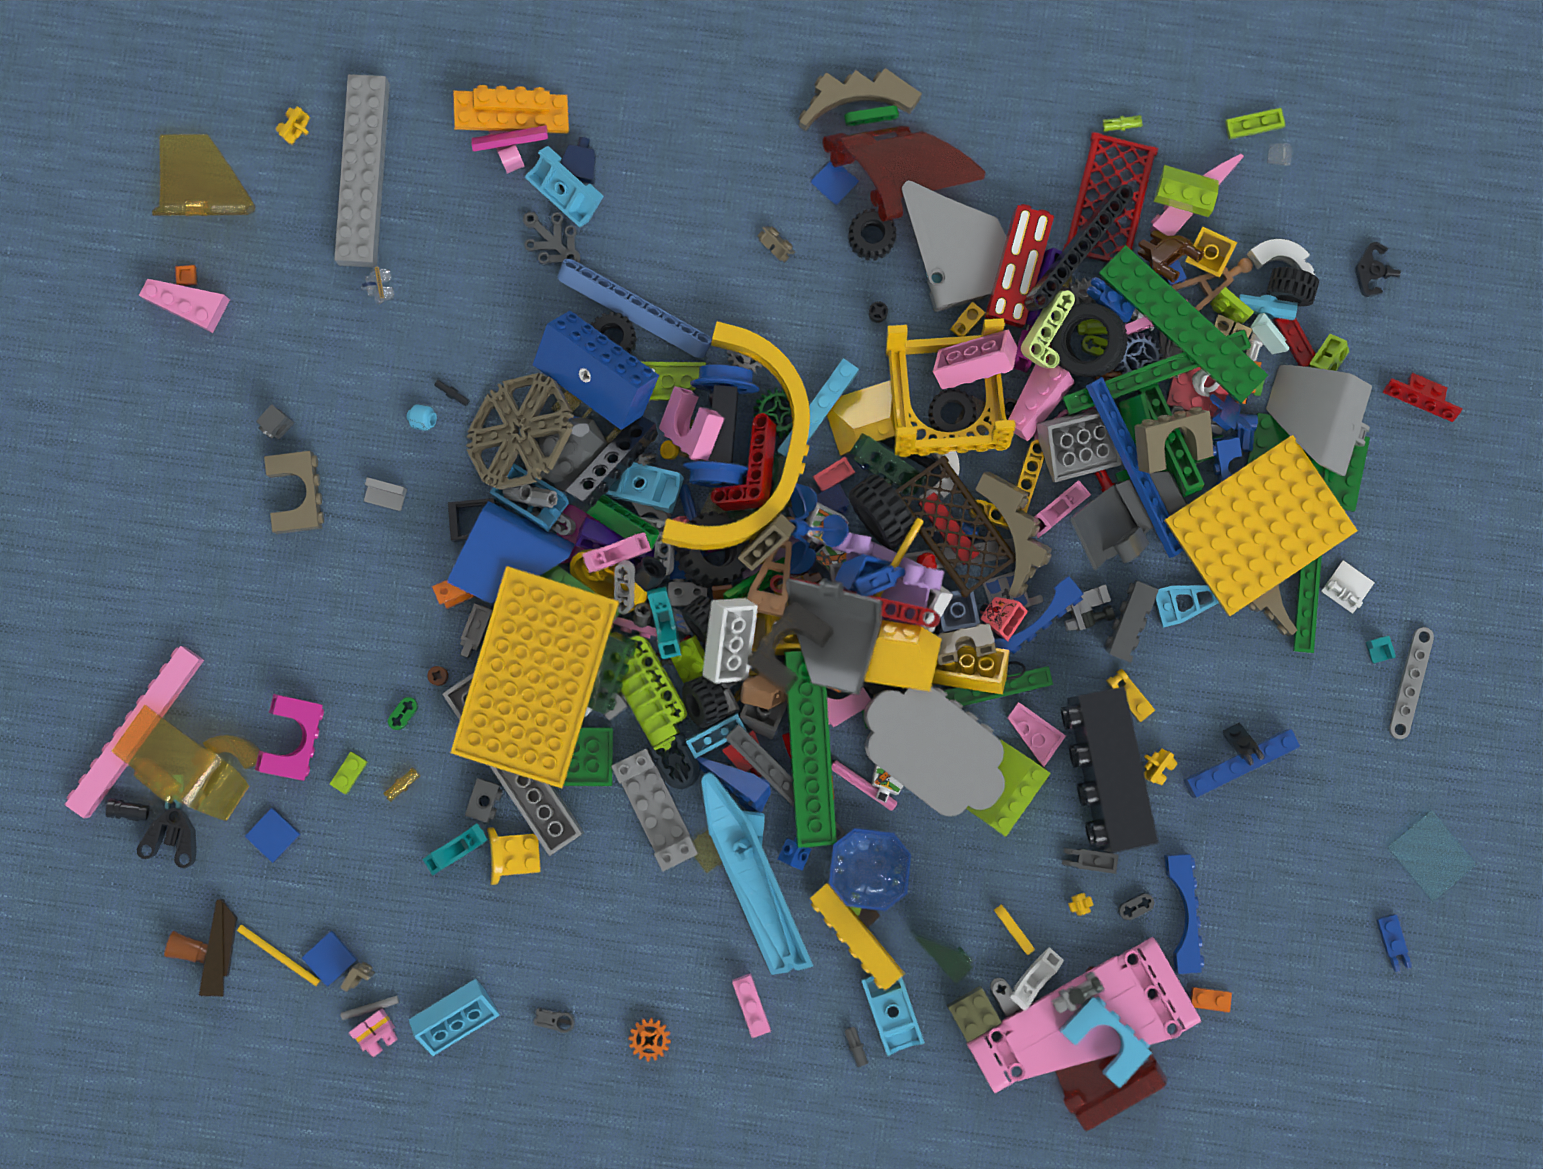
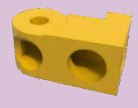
(967, 320)

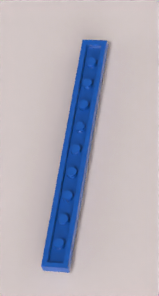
(1128, 453)

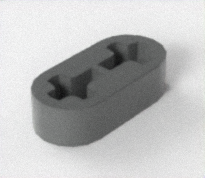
(1138, 910)

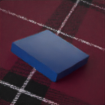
(272, 835)
(329, 958)

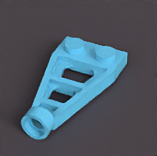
(1167, 605)

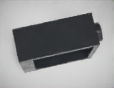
(454, 521)

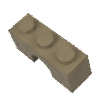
(978, 637)

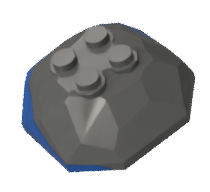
(578, 453)

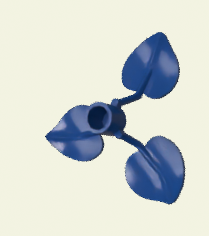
(835, 529)

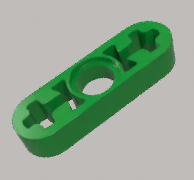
(871, 115)

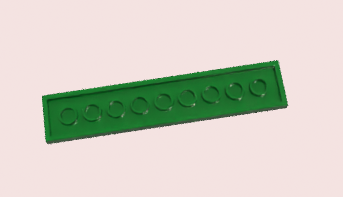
(1183, 324)
(810, 758)

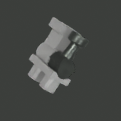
(1083, 614)
(1078, 994)

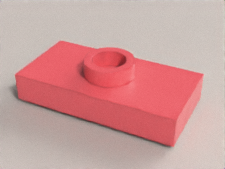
(834, 474)

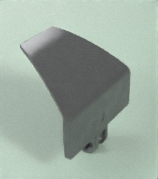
(855, 624)

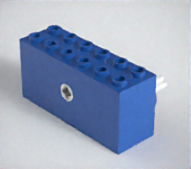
(595, 369)

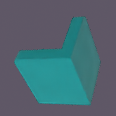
(1380, 649)

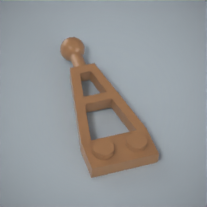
(1244, 265)
(767, 602)

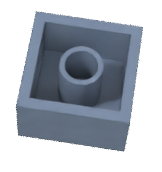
(959, 613)

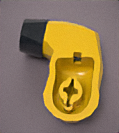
(648, 576)

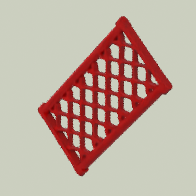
(1152, 152)

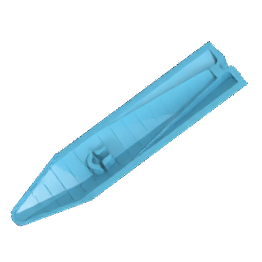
(753, 881)

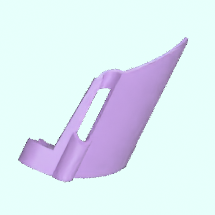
(910, 588)

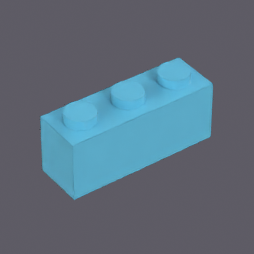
(713, 735)

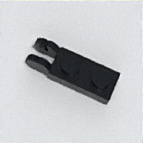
(1242, 743)

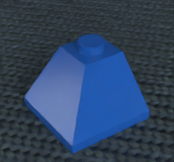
(858, 567)

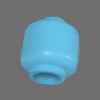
(421, 417)

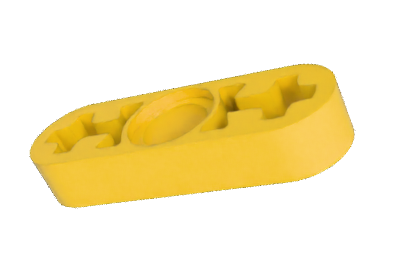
(1014, 930)

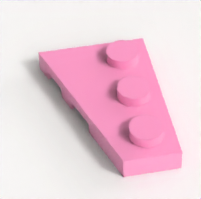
(1036, 733)

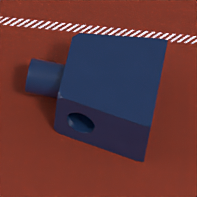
(581, 161)

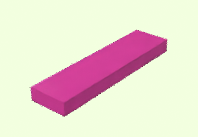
(509, 138)

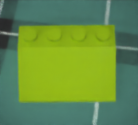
(1022, 782)

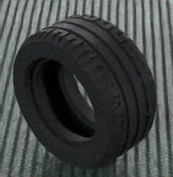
(1116, 340)

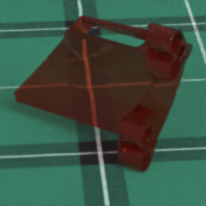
(899, 159)

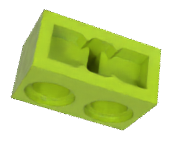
(1330, 353)

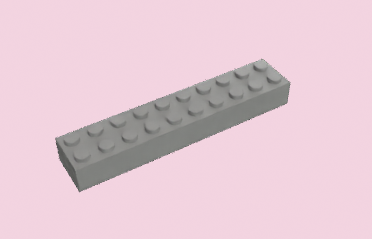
(362, 171)
(535, 800)

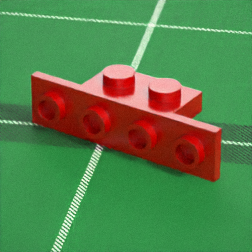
(1424, 395)

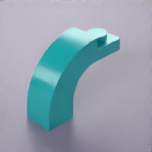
(665, 622)
(455, 849)

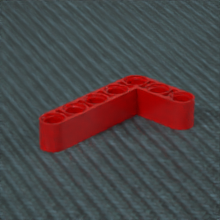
(759, 465)

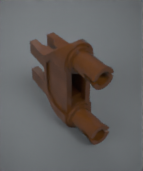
(1165, 250)

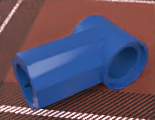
(1247, 437)

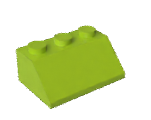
(1187, 191)

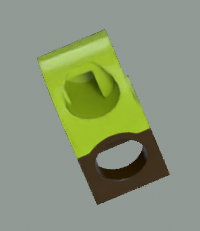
(867, 916)

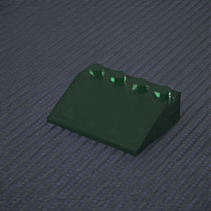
(951, 959)

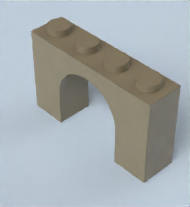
(1153, 434)
(308, 514)

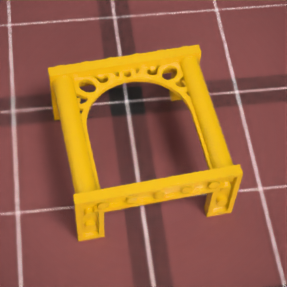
(905, 444)

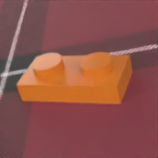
(1211, 999)

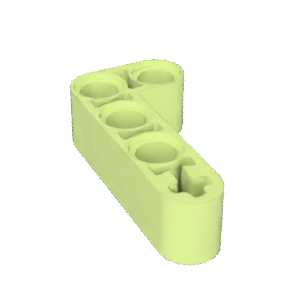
(1060, 306)

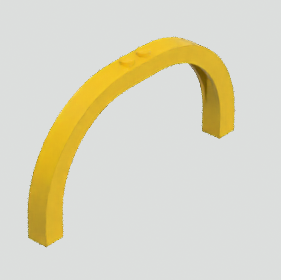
(768, 355)

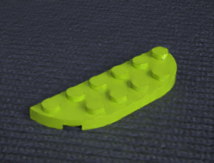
(671, 375)

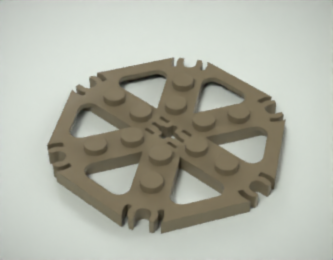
(507, 434)

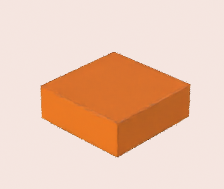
(186, 275)

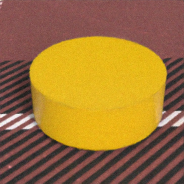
(669, 450)

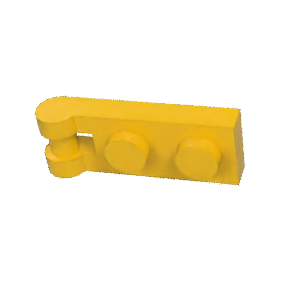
(1138, 703)

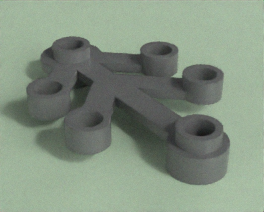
(554, 242)

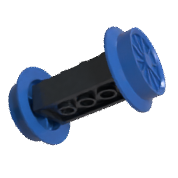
(725, 385)

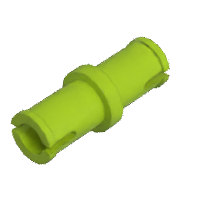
(1122, 123)

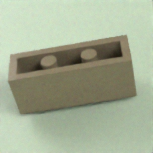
(766, 542)

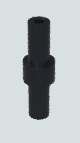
(452, 392)

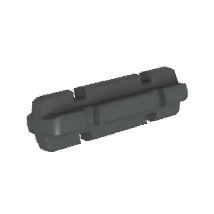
(646, 459)

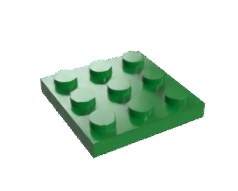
(592, 758)

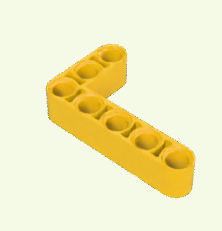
(1025, 474)

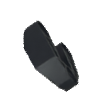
(155, 834)

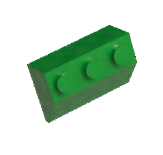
(1134, 412)

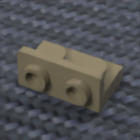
(356, 974)

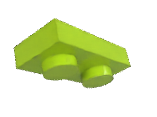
(348, 773)

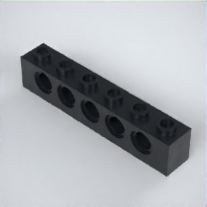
(611, 463)

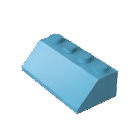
(453, 1017)

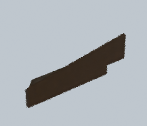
(218, 951)

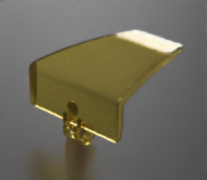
(198, 179)

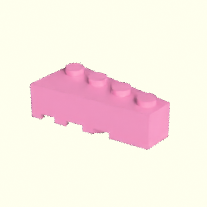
(191, 304)
(1039, 398)

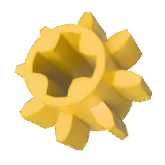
(1081, 904)

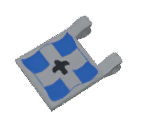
(1001, 586)

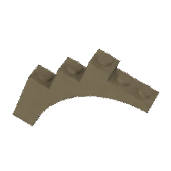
(884, 88)
(1029, 551)
(1274, 610)

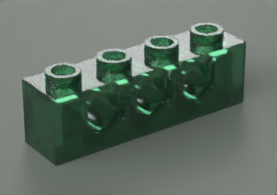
(866, 446)
(625, 648)

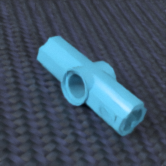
(1270, 306)

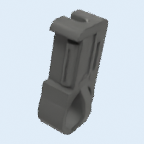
(551, 1020)

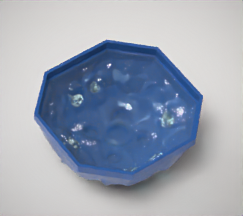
(870, 869)

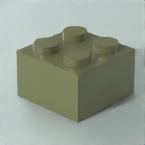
(974, 1013)

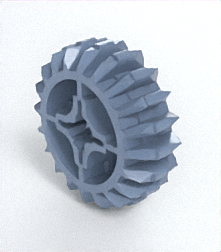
(1141, 344)

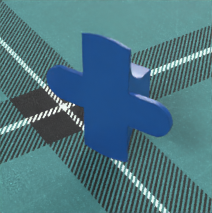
(1228, 413)

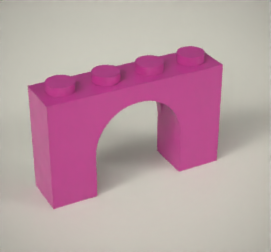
(295, 763)

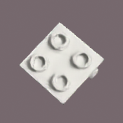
(1348, 587)

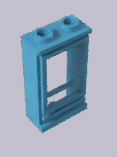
(547, 516)

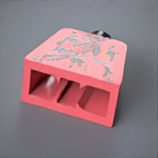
(1003, 616)

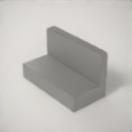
(385, 494)

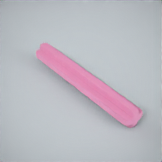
(861, 784)

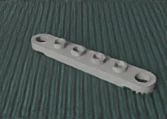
(1411, 683)

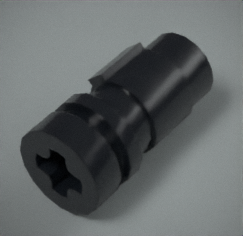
(127, 810)

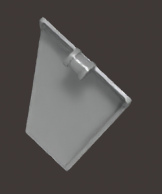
(1321, 412)

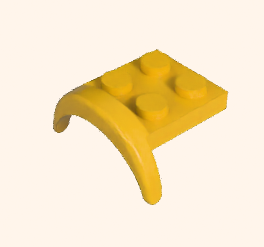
(513, 854)

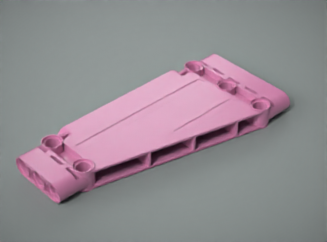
(1038, 1047)

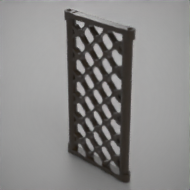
(964, 591)

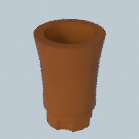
(185, 948)

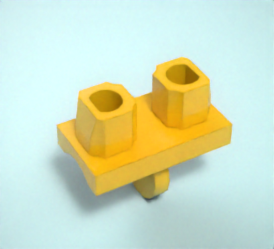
(294, 126)
(1157, 764)

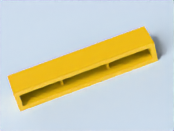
(858, 937)

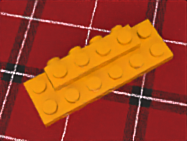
(509, 109)

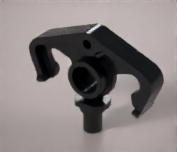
(1372, 269)

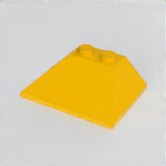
(863, 412)
(904, 656)

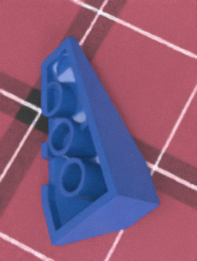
(747, 787)

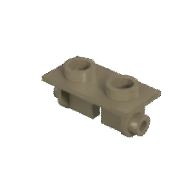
(782, 247)

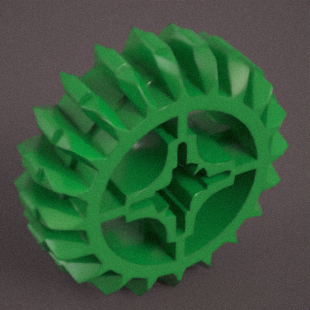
(787, 411)

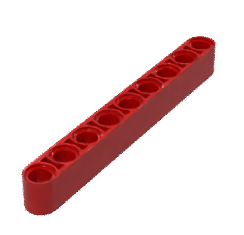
(901, 608)

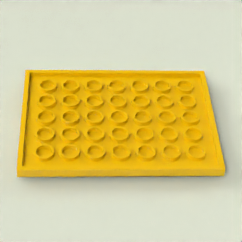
(1260, 525)

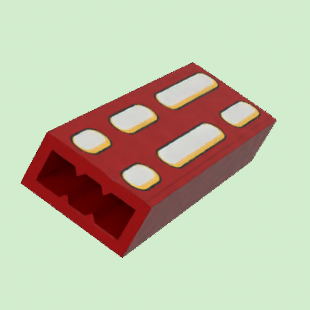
(1019, 264)

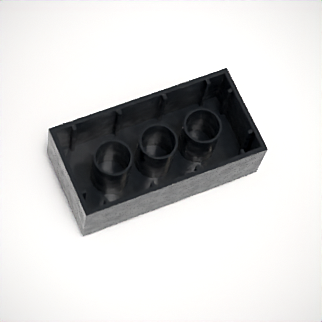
(1111, 771)

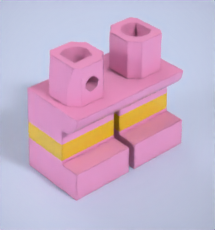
(372, 1030)

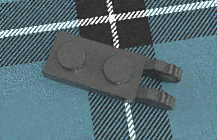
(1093, 860)

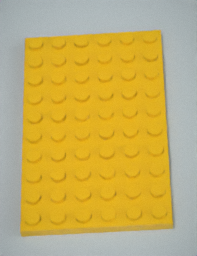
(534, 676)

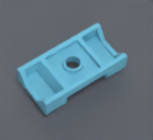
(577, 200)
(658, 491)
(895, 1031)

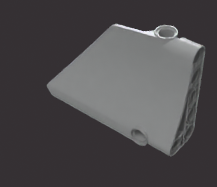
(955, 244)

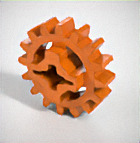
(655, 1046)

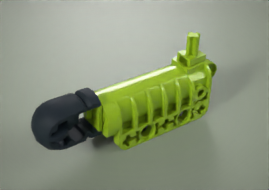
(656, 716)

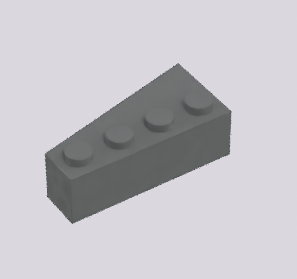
(1131, 620)

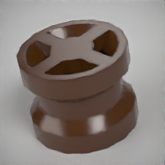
(441, 677)

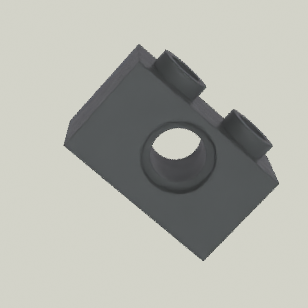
(274, 422)
(475, 808)

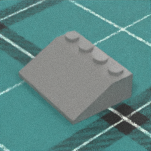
(1076, 445)

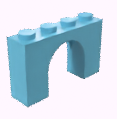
(1131, 1052)

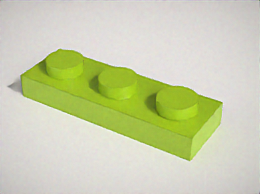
(1255, 123)

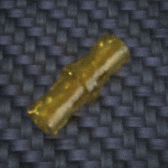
(401, 784)

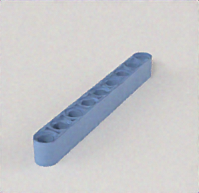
(634, 308)

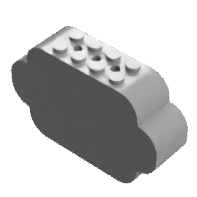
(934, 749)

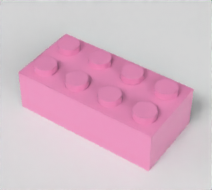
(975, 359)

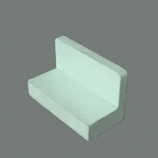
(1269, 334)

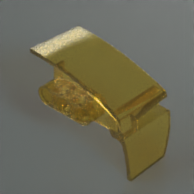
(179, 767)

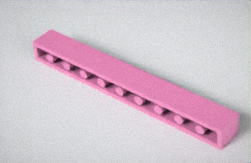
(159, 698)

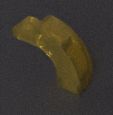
(240, 747)

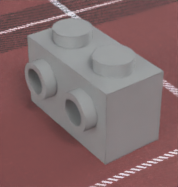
(683, 593)

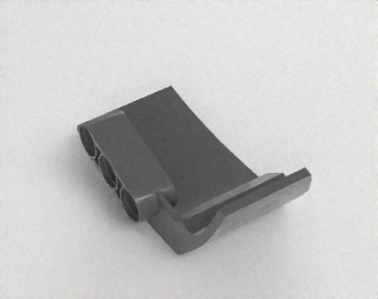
(1118, 520)

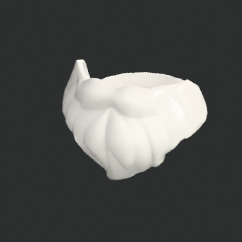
(1198, 383)

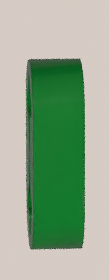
(406, 716)

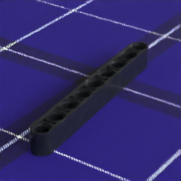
(1072, 250)

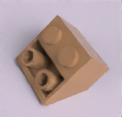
(761, 693)

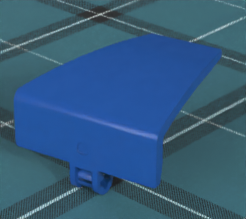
(503, 541)

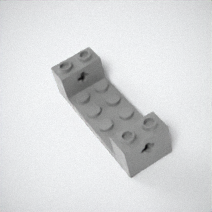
(655, 809)

